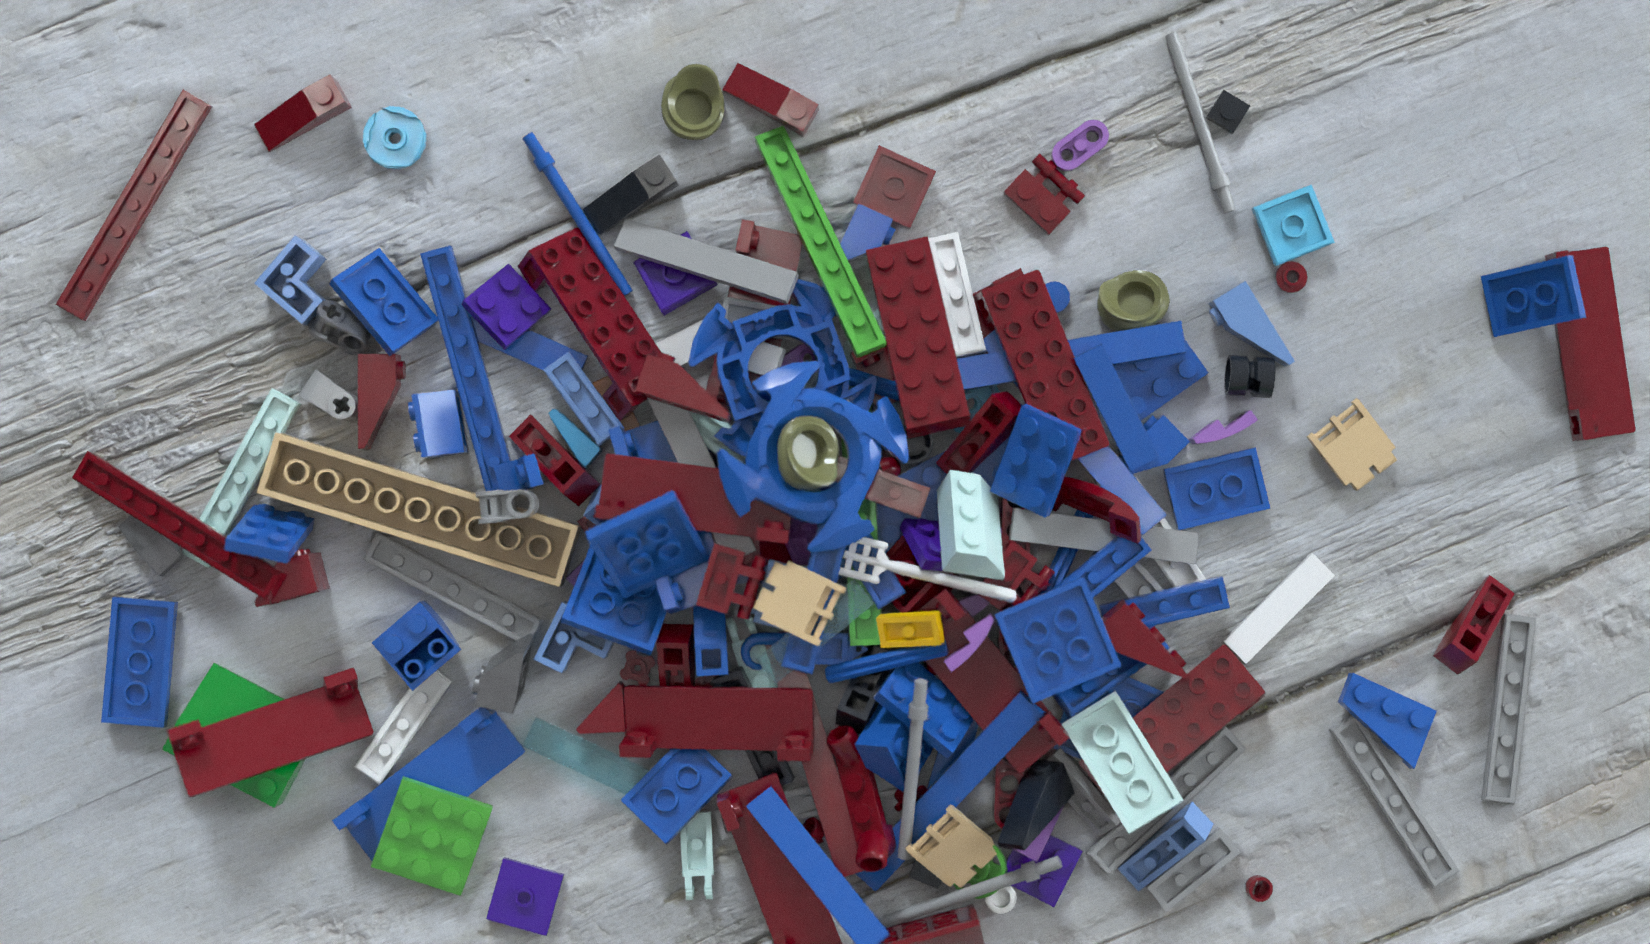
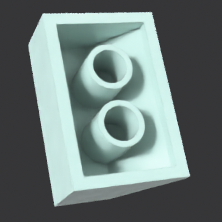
(969, 526)

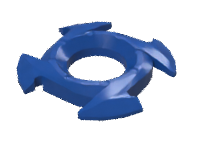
(736, 341)
(863, 436)

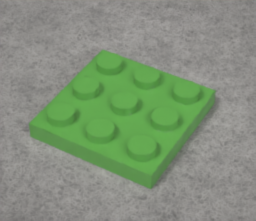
(431, 836)

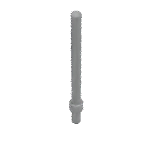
(1219, 180)
(917, 713)
(1028, 872)

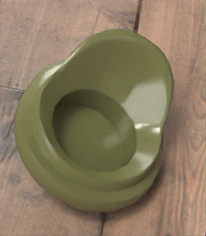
(693, 103)
(1132, 300)
(808, 453)

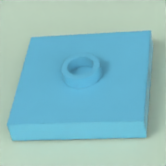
(1293, 225)

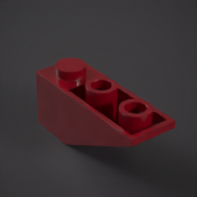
(1139, 642)

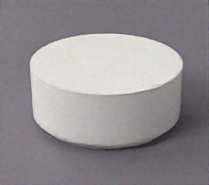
(1002, 900)

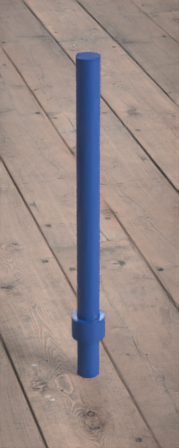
(545, 163)

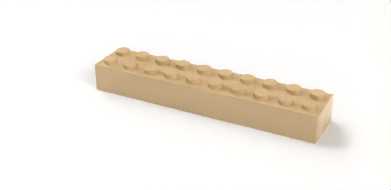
(415, 509)

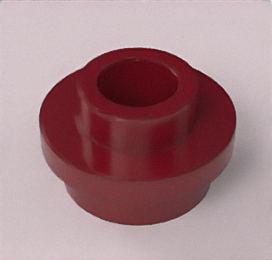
(1282, 281)

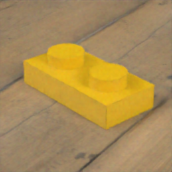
(910, 629)

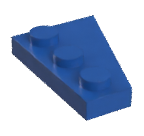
(1389, 715)

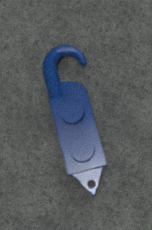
(833, 652)

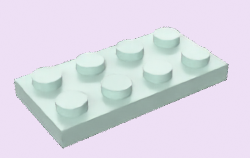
(1122, 762)

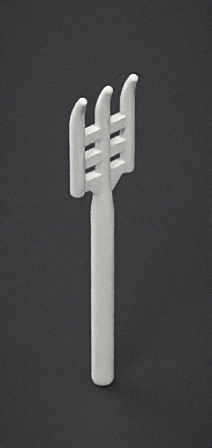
(882, 563)

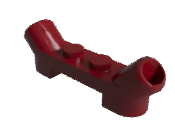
(872, 834)

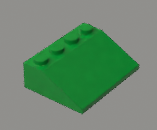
(228, 695)

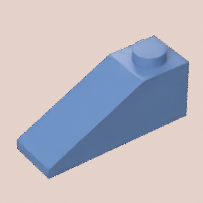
(1245, 318)
(1167, 846)

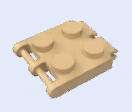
(1354, 446)
(798, 600)
(953, 848)

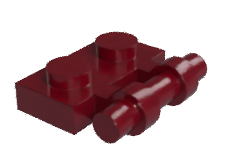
(1038, 201)
(1016, 568)
(721, 579)

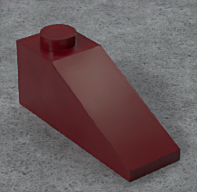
(772, 99)
(303, 112)
(671, 384)
(377, 388)
(984, 434)
(555, 460)
(1474, 626)
(676, 655)

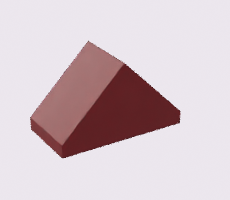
(608, 715)

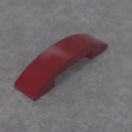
(1101, 504)

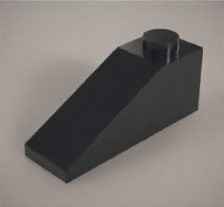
(631, 195)
(857, 701)
(1036, 803)

